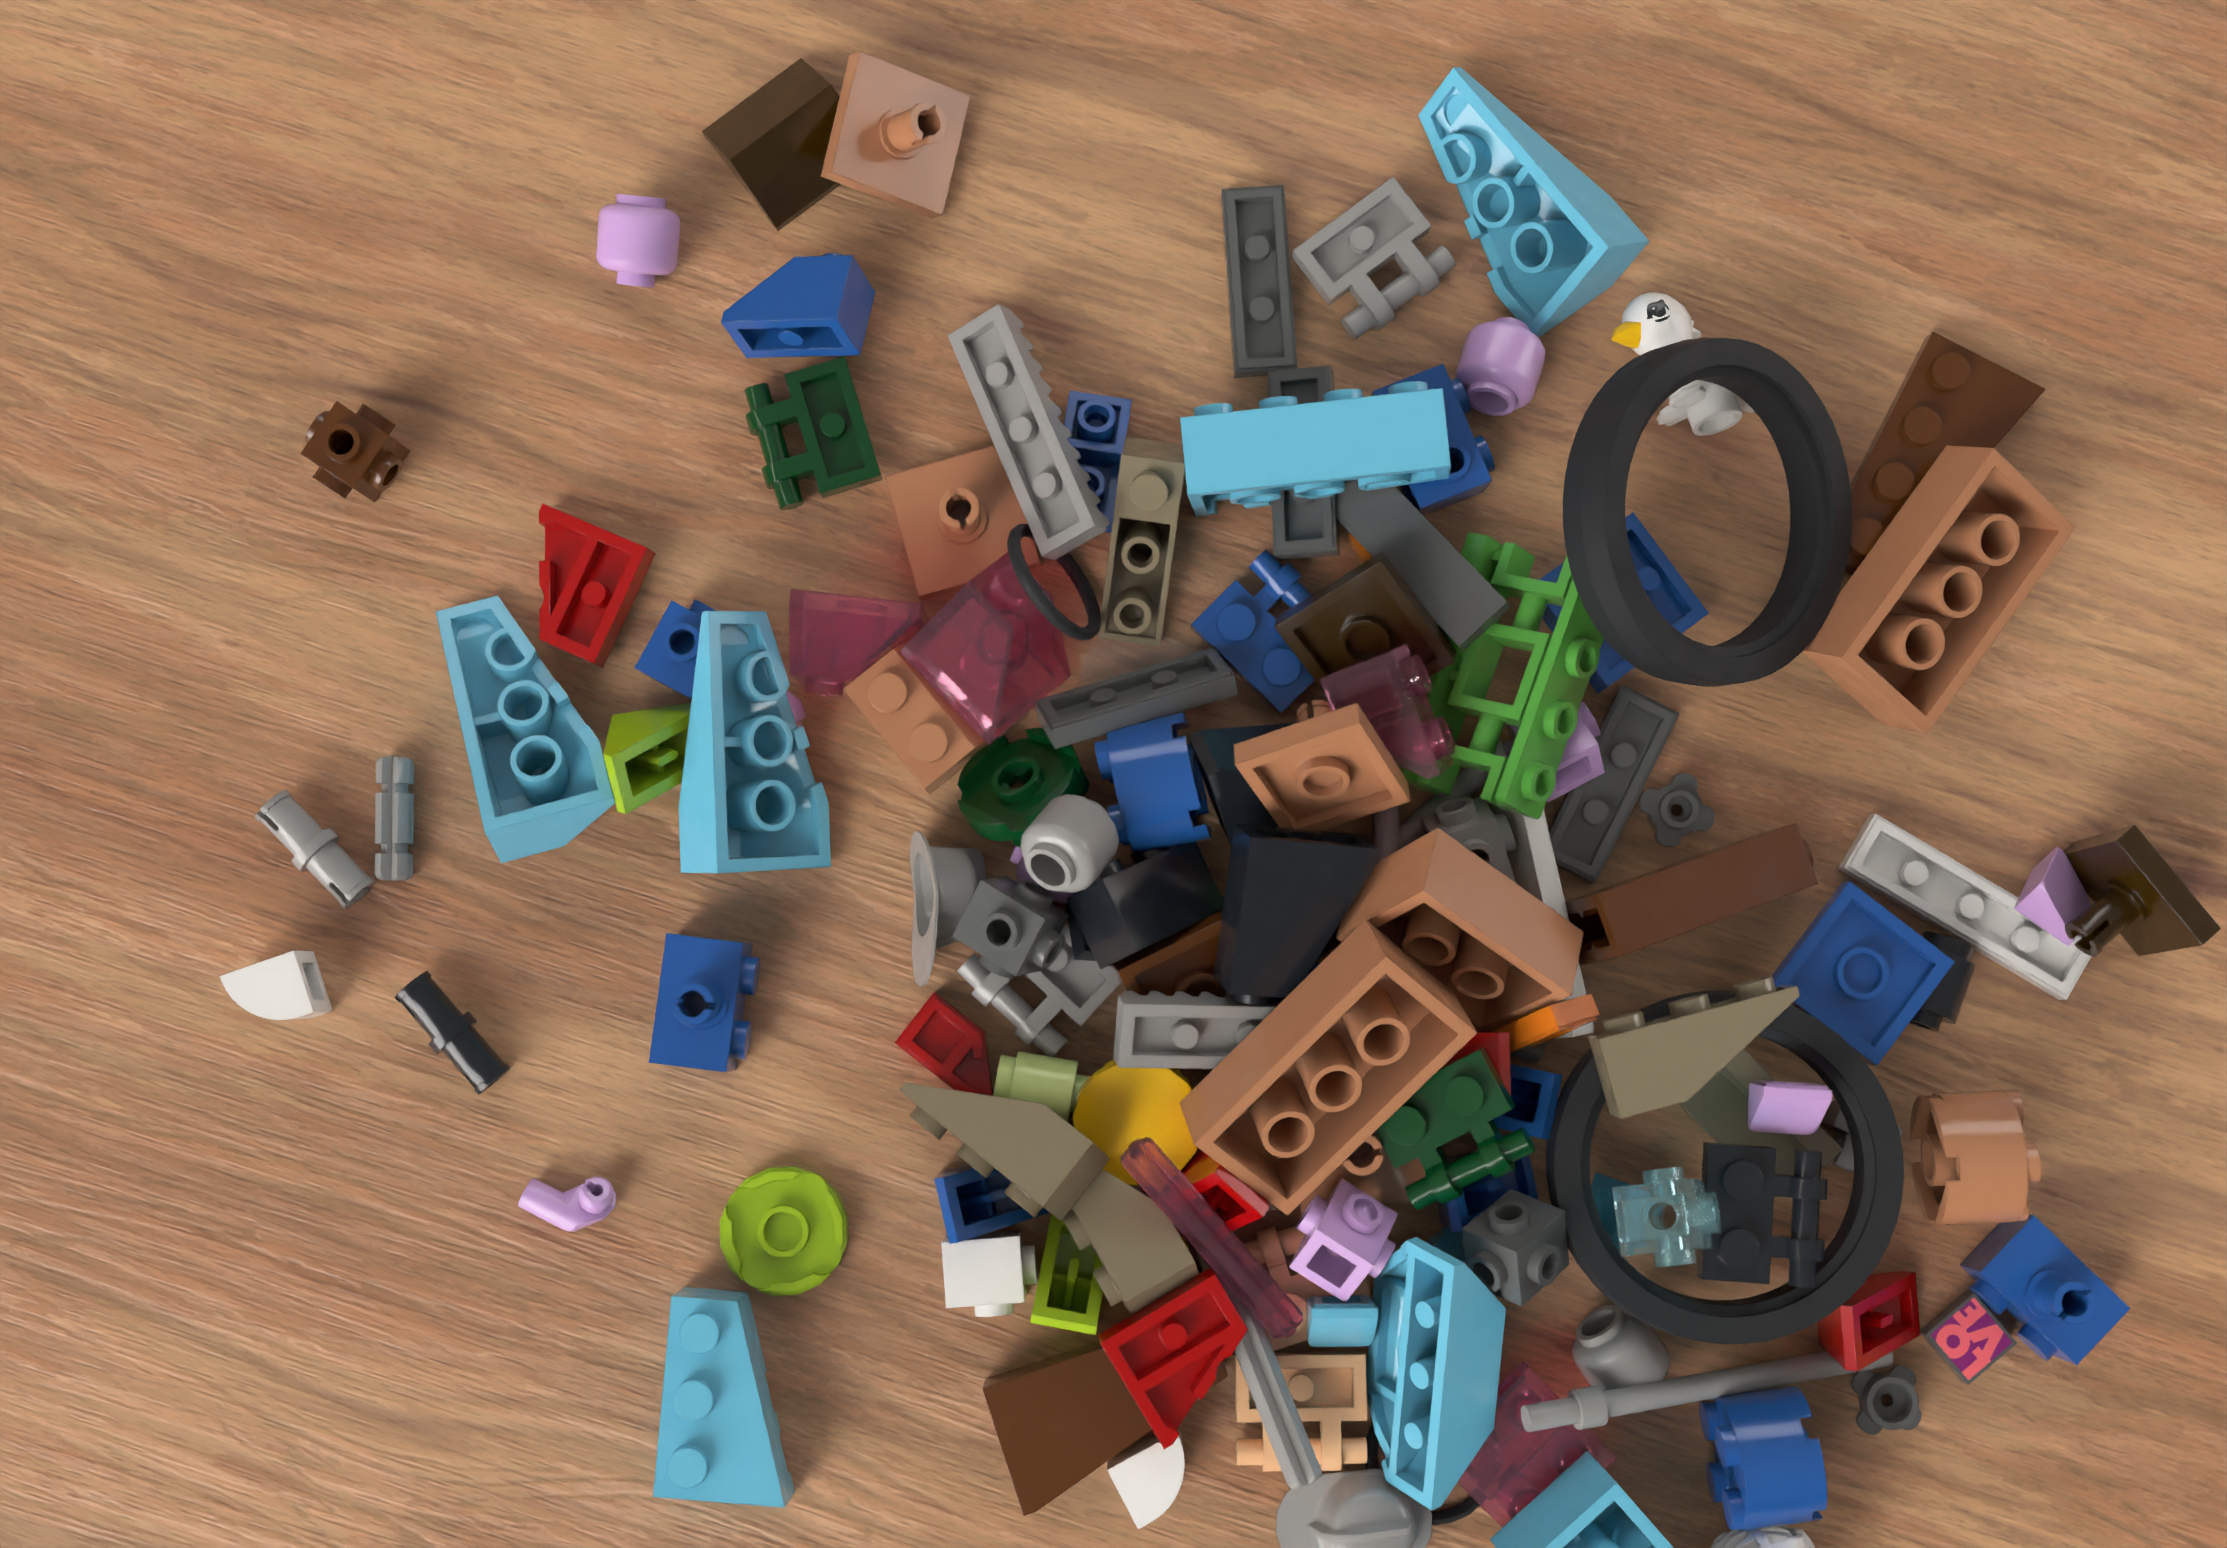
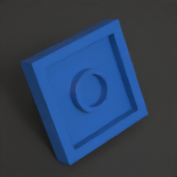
(1862, 971)

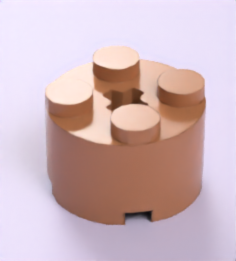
(1973, 1157)

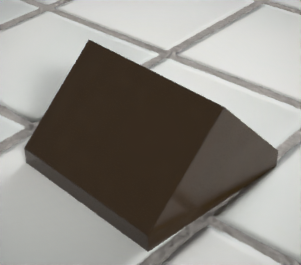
(780, 142)

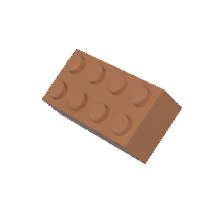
(1938, 587)
(1326, 1068)

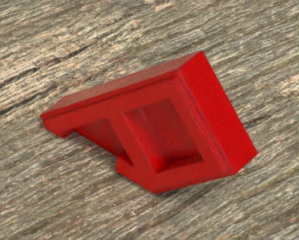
(949, 1046)

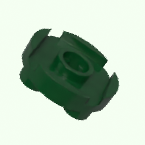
(987, 777)

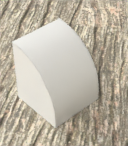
(280, 987)
(1148, 1477)

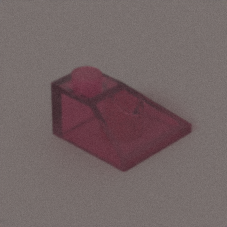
(844, 635)
(991, 651)

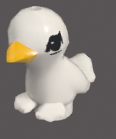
(1658, 321)

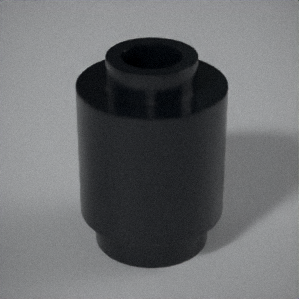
(1948, 996)

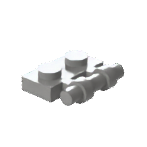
(1360, 244)
(1068, 983)

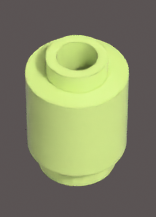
(1040, 1080)

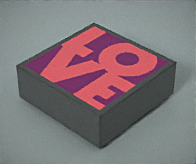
(1967, 1337)

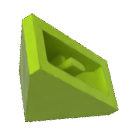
(646, 753)
(1066, 1287)

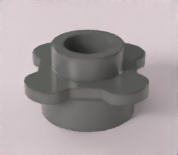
(1658, 806)
(1900, 1413)

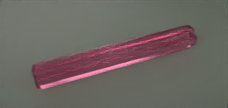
(1211, 1237)

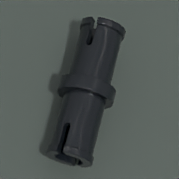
(452, 1032)

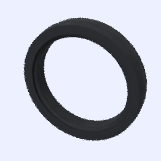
(1597, 523)
(1785, 1309)

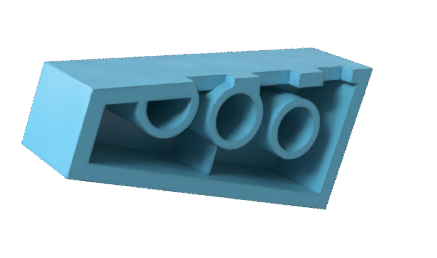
(1314, 446)

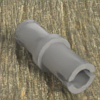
(315, 849)

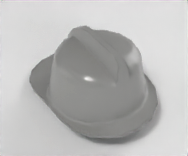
(942, 890)
(1352, 1512)

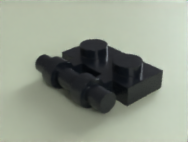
(1745, 1194)

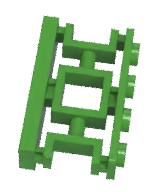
(1547, 694)

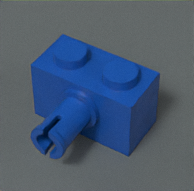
(703, 1003)
(2044, 1288)

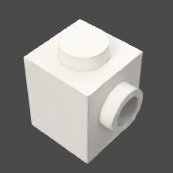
(988, 1272)

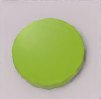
(784, 1230)

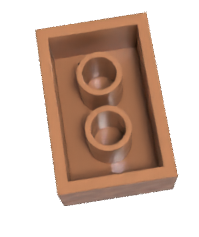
(1470, 929)

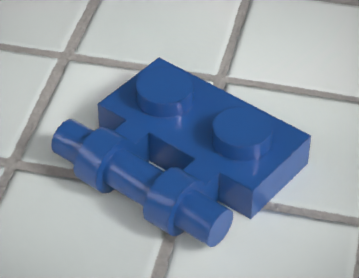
(1247, 637)

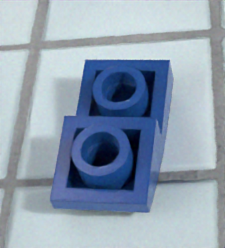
(1099, 434)

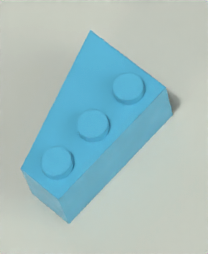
(716, 1406)

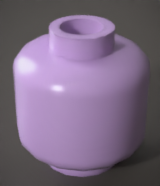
(638, 239)
(1500, 366)

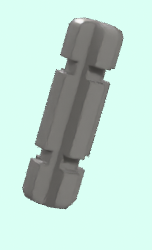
(394, 818)

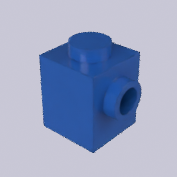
(673, 648)

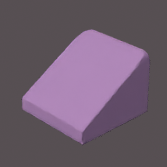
(2053, 895)
(1787, 1106)

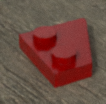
(586, 584)
(1174, 1350)

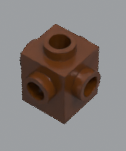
(354, 451)

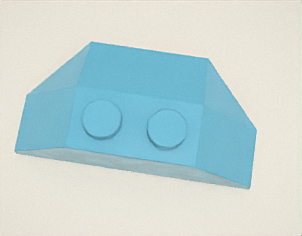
(1432, 1369)

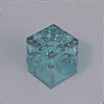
(1641, 1211)

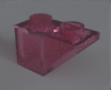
(1394, 699)

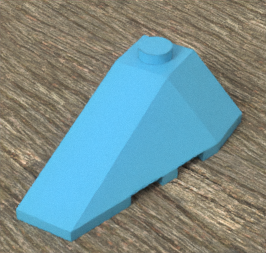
(527, 747)
(745, 769)

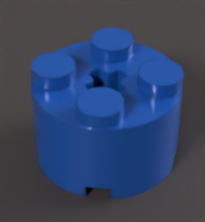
(1154, 784)
(1764, 1459)

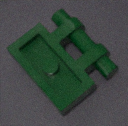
(831, 427)
(1448, 1105)

